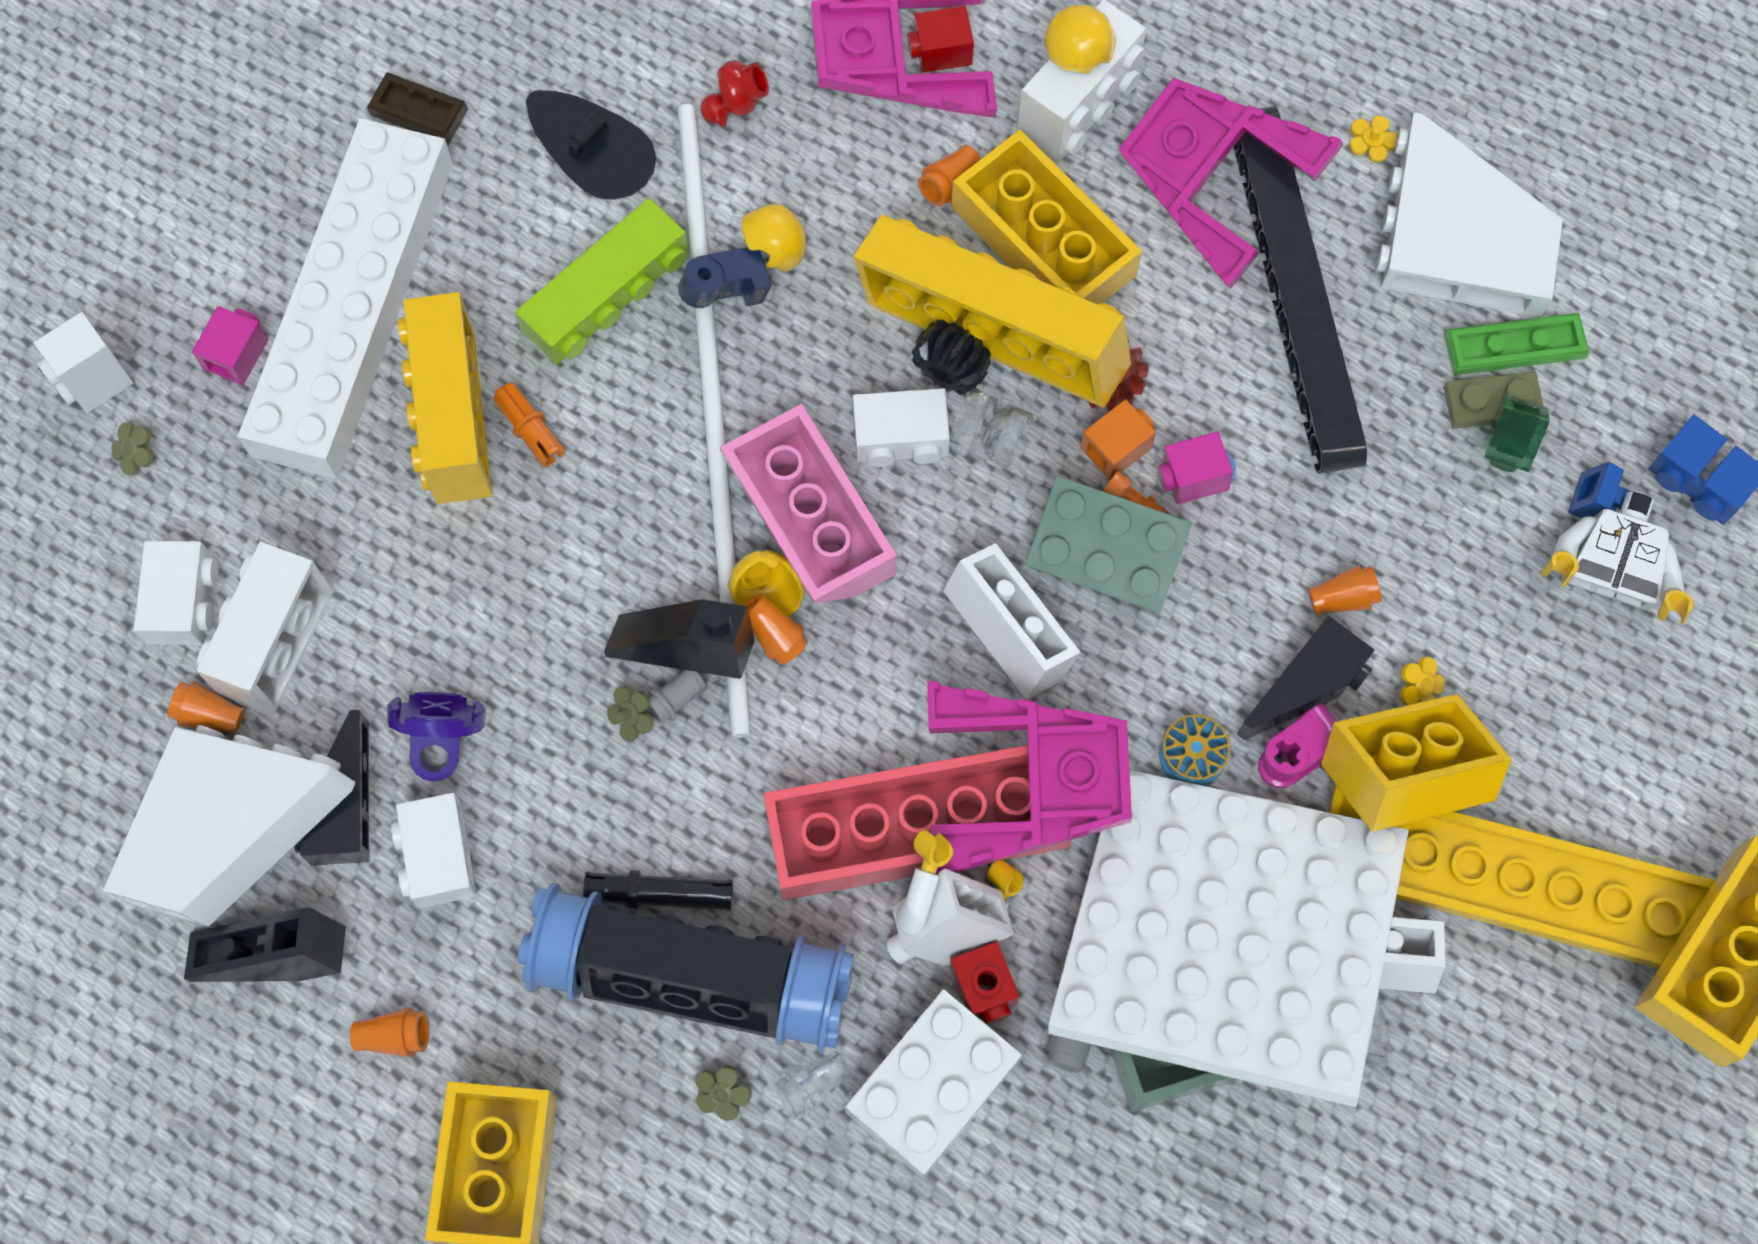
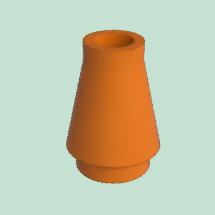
(939, 176)
(1346, 592)
(775, 631)
(198, 705)
(393, 1033)

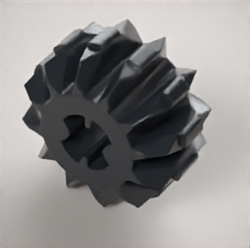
(951, 357)

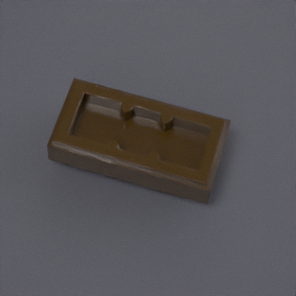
(417, 107)

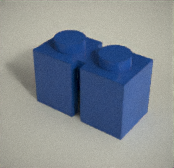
(1689, 454)

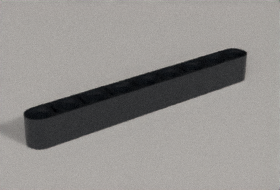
(1302, 306)

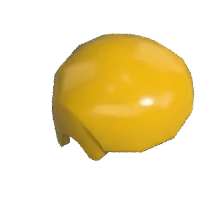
(1080, 39)
(778, 233)
(766, 574)

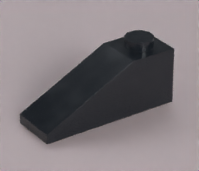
(686, 636)
(1314, 677)
(344, 831)
(267, 948)

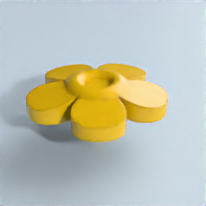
(1372, 138)
(1421, 681)

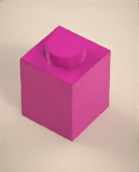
(230, 344)
(1195, 468)

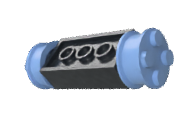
(685, 969)

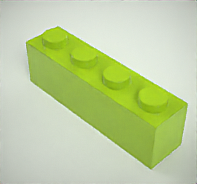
(603, 282)

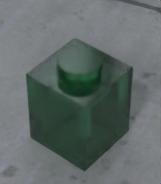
(1515, 434)

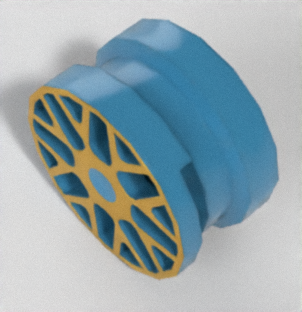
(1194, 750)

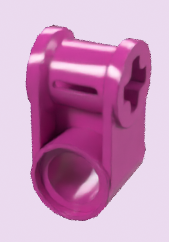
(1302, 743)

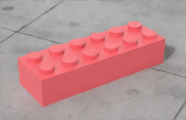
(866, 824)

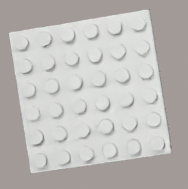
(1234, 938)

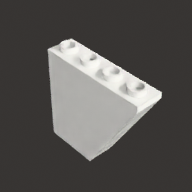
(1465, 228)
(219, 821)

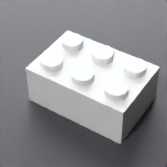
(1064, 104)
(264, 628)
(933, 1084)

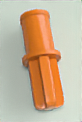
(528, 424)

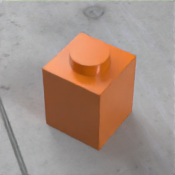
(1118, 438)

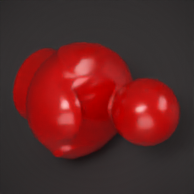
(739, 92)

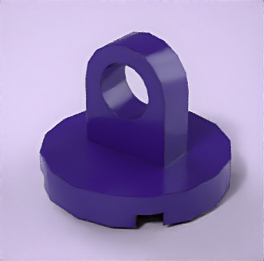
(438, 721)

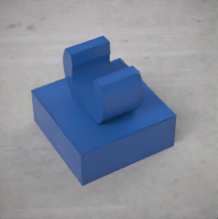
(1598, 490)

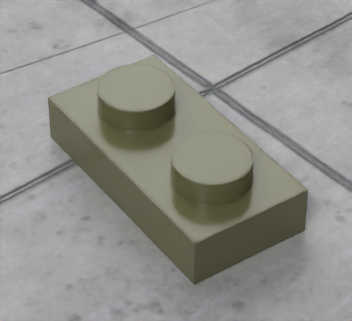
(1477, 400)

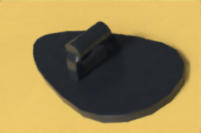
(592, 144)

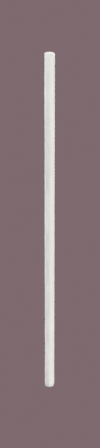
(712, 402)

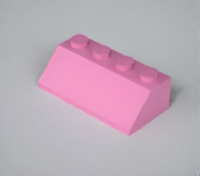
(811, 507)

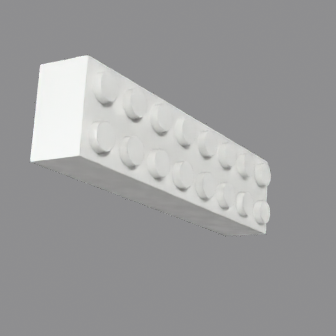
(346, 299)

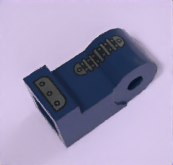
(725, 276)

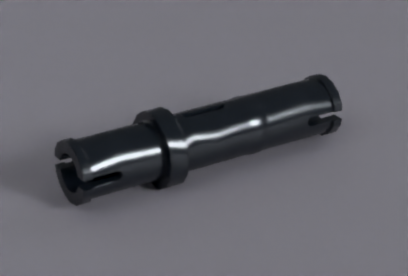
(659, 891)

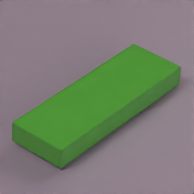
(1516, 344)

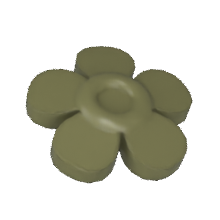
(132, 448)
(631, 713)
(722, 1092)

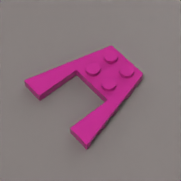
(862, 54)
(1186, 141)
(1074, 773)

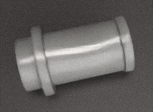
(675, 695)

